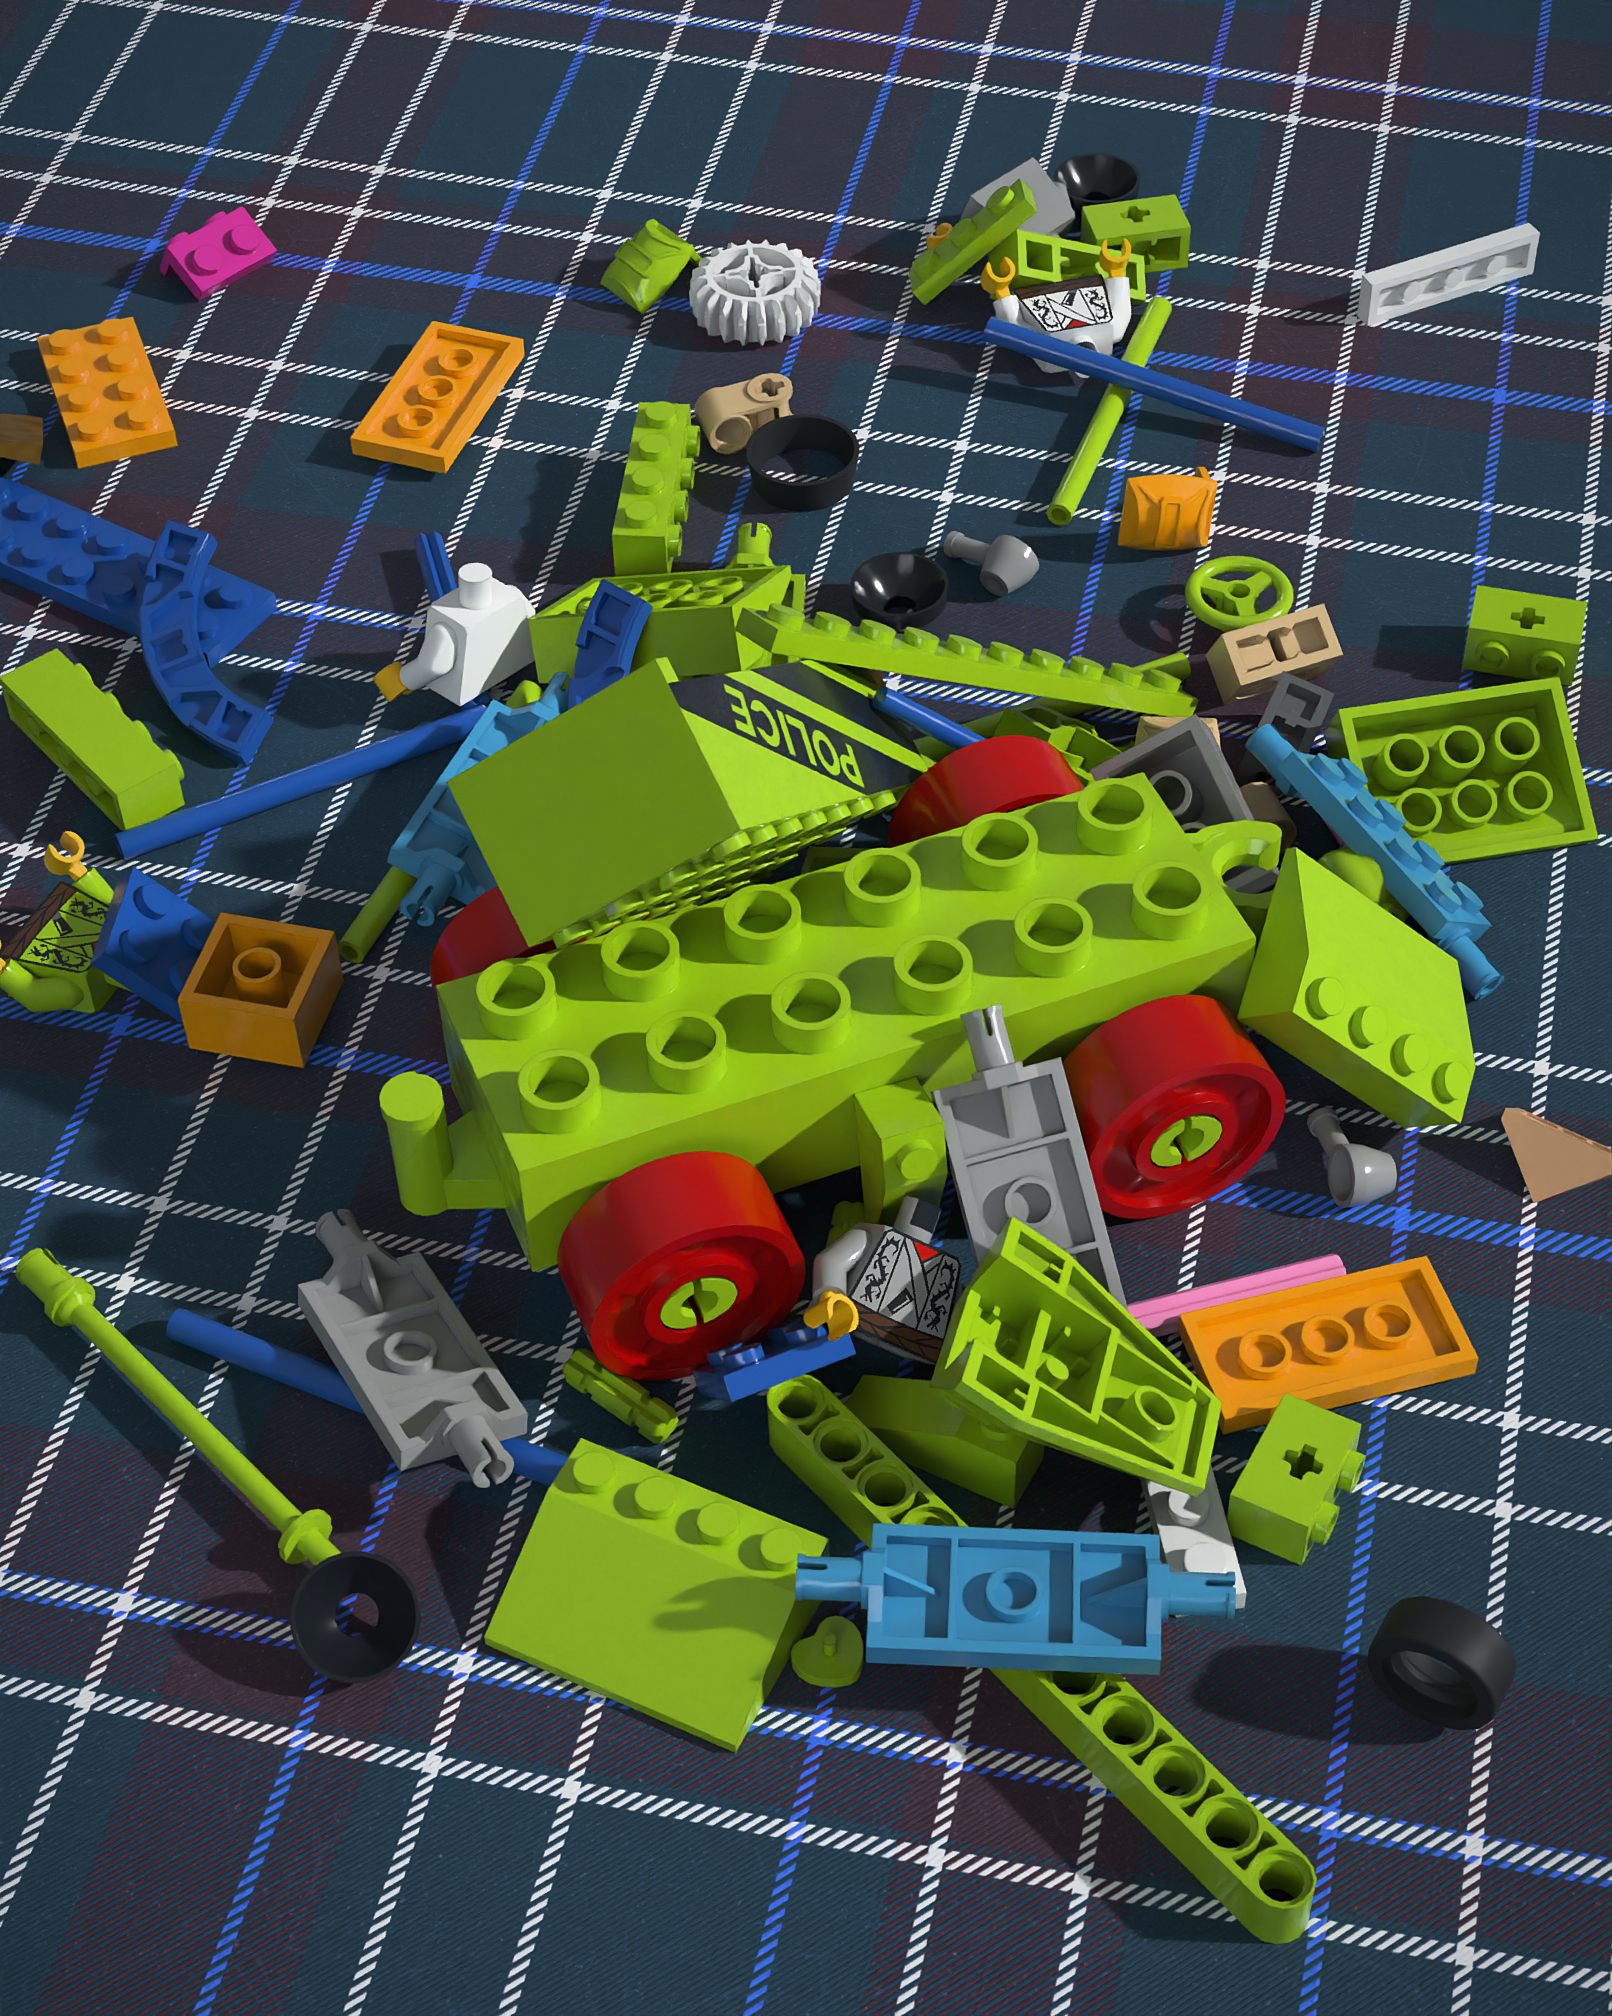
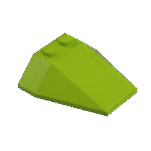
(1070, 1368)

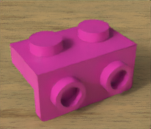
(217, 253)

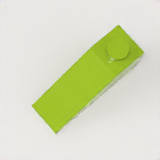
(1053, 259)
(899, 1149)
(944, 1439)

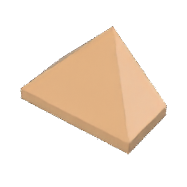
(1553, 1156)

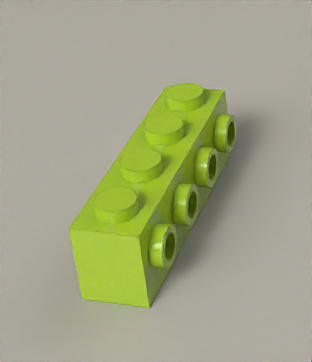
(654, 489)
(93, 740)

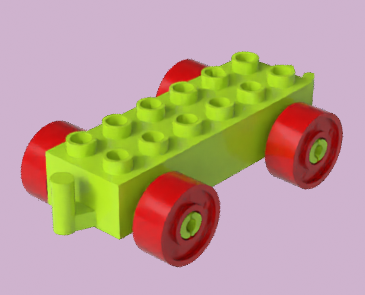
(698, 1061)

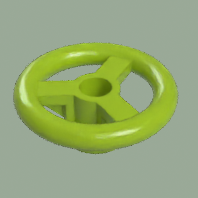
(1237, 599)

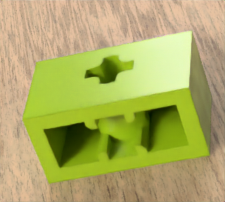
(1151, 225)
(1524, 635)
(1294, 1479)

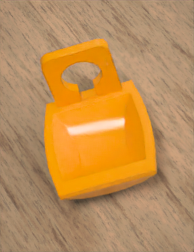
(1167, 511)

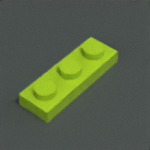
(971, 240)

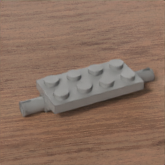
(1022, 1153)
(410, 1356)

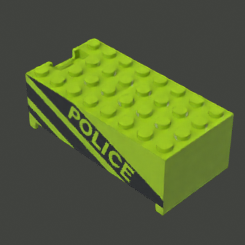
(680, 791)

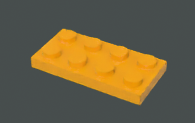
(106, 392)
(437, 397)
(1328, 1342)

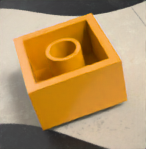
(261, 990)

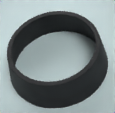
(802, 432)

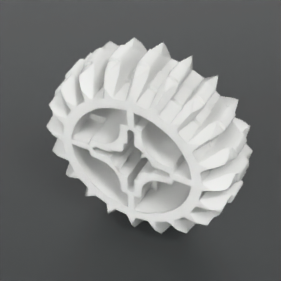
(755, 292)

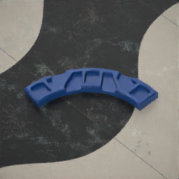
(606, 640)
(174, 650)

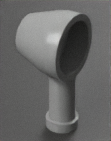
(1005, 563)
(1354, 1170)

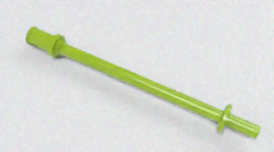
(71, 1302)

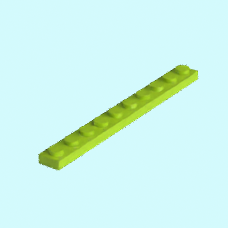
(963, 661)

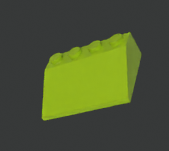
(688, 624)
(1474, 768)
(1360, 998)
(657, 1594)

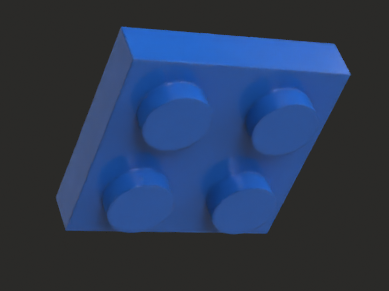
(150, 940)
(791, 1352)

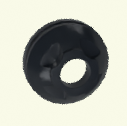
(1098, 180)
(899, 581)
(348, 1656)

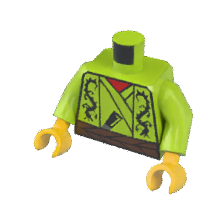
(51, 953)

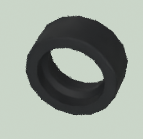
(1454, 1637)

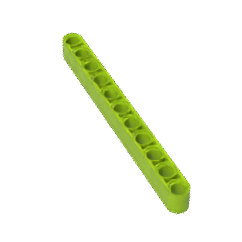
(1079, 1721)

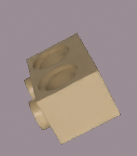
(1254, 657)

